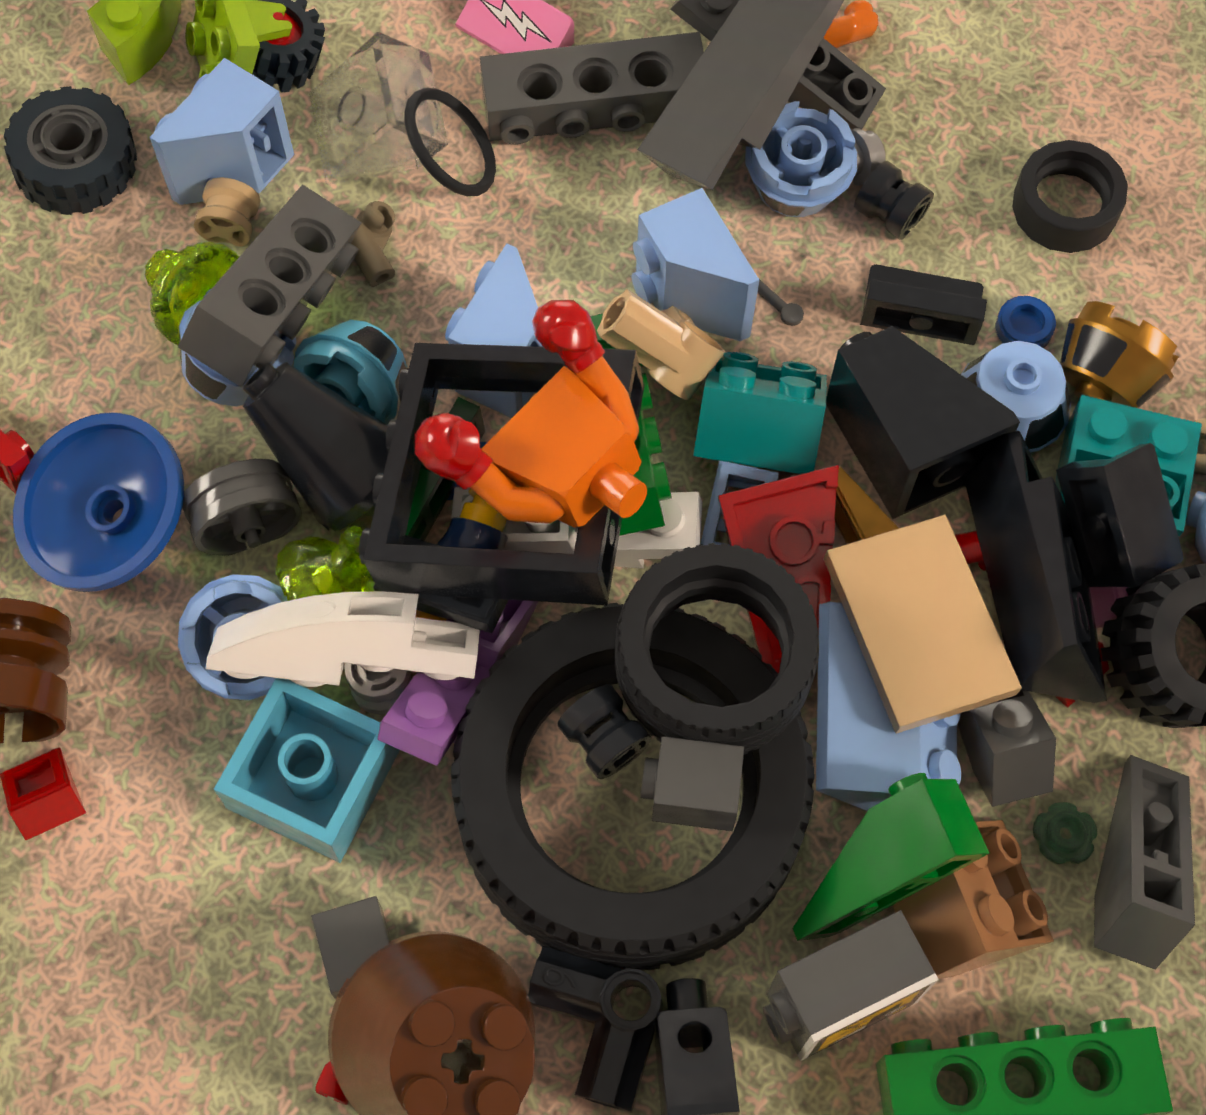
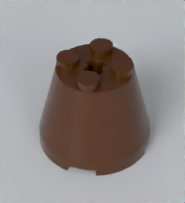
(402, 1023)

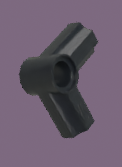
(617, 1045)

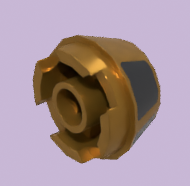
(1116, 357)

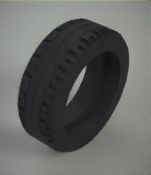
(598, 923)

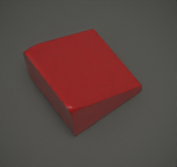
(41, 794)

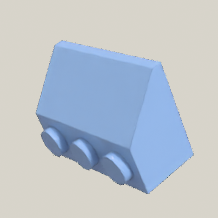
(855, 739)

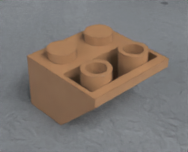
(979, 910)

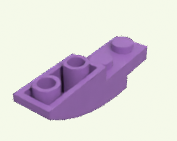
(431, 709)

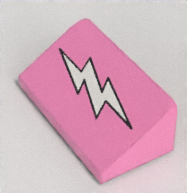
(516, 25)

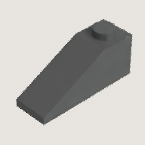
(1146, 867)

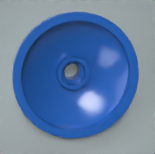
(76, 488)

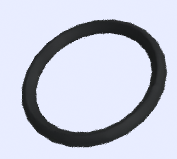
(424, 155)

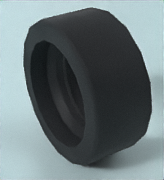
(1066, 232)

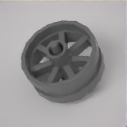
(240, 505)

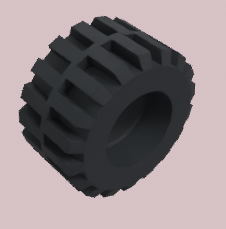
(1145, 648)

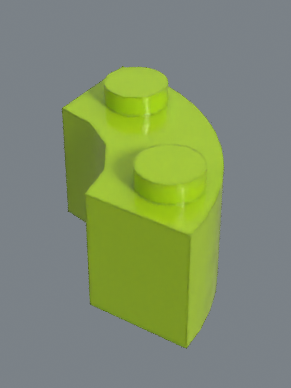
(134, 32)

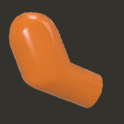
(856, 24)

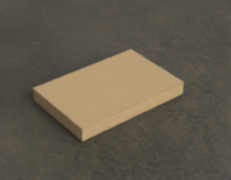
(921, 623)

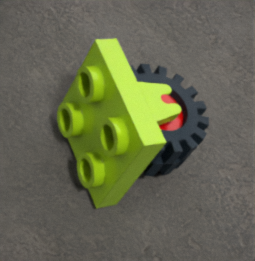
(263, 37)

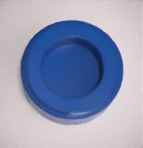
(1026, 321)

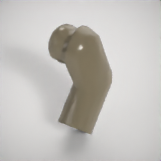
(371, 241)

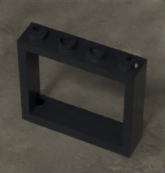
(482, 572)

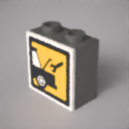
(848, 986)

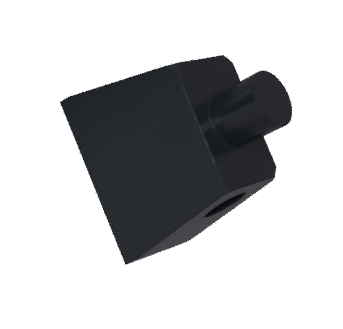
(687, 1080)

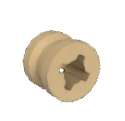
(227, 211)

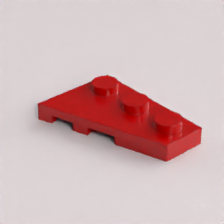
(793, 526)

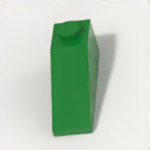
(894, 853)

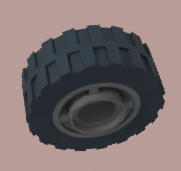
(70, 150)

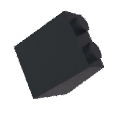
(911, 418)

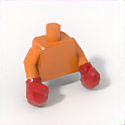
(562, 449)

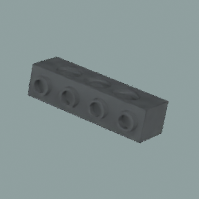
(584, 86)
(270, 287)

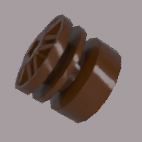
(30, 659)

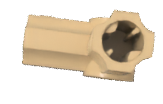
(664, 341)

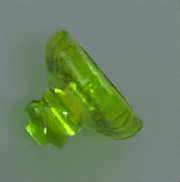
(183, 280)
(322, 567)

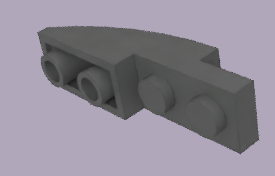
(826, 84)

